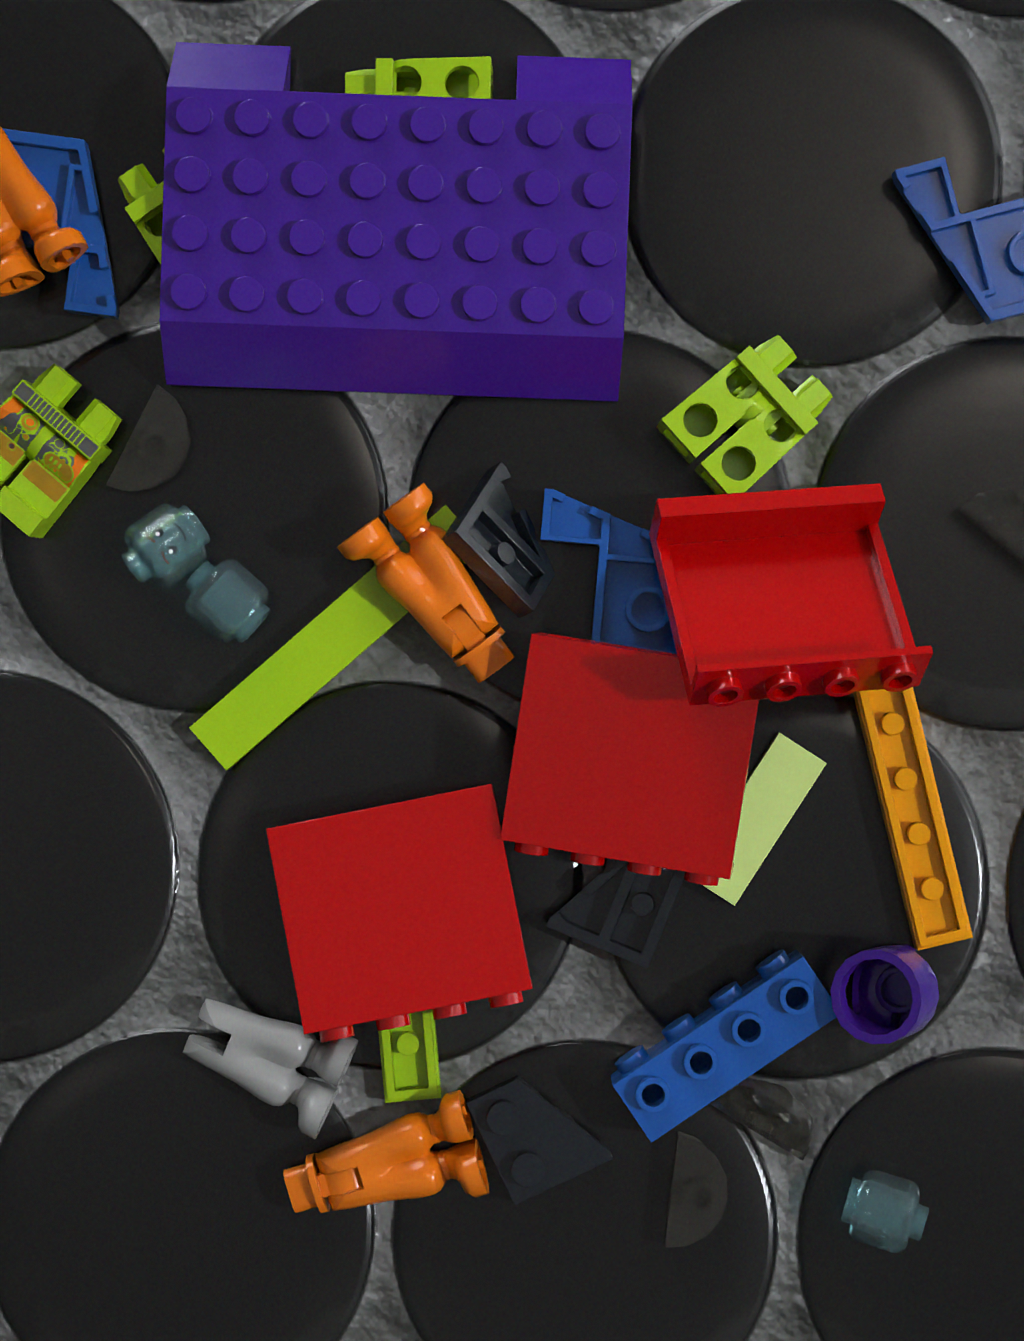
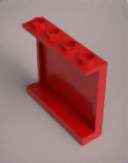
(783, 595)
(623, 764)
(399, 912)

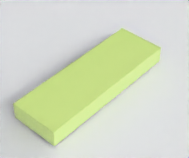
(769, 802)

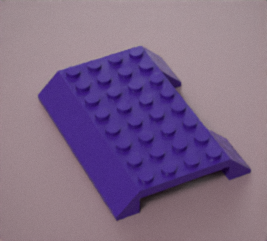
(394, 232)

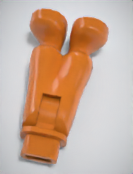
(29, 208)
(432, 584)
(393, 1162)

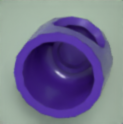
(891, 994)

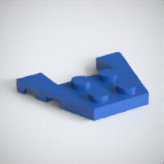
(67, 175)
(978, 246)
(628, 587)

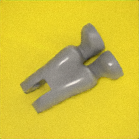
(265, 1059)

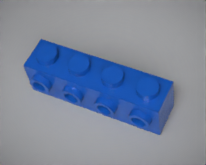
(722, 1044)

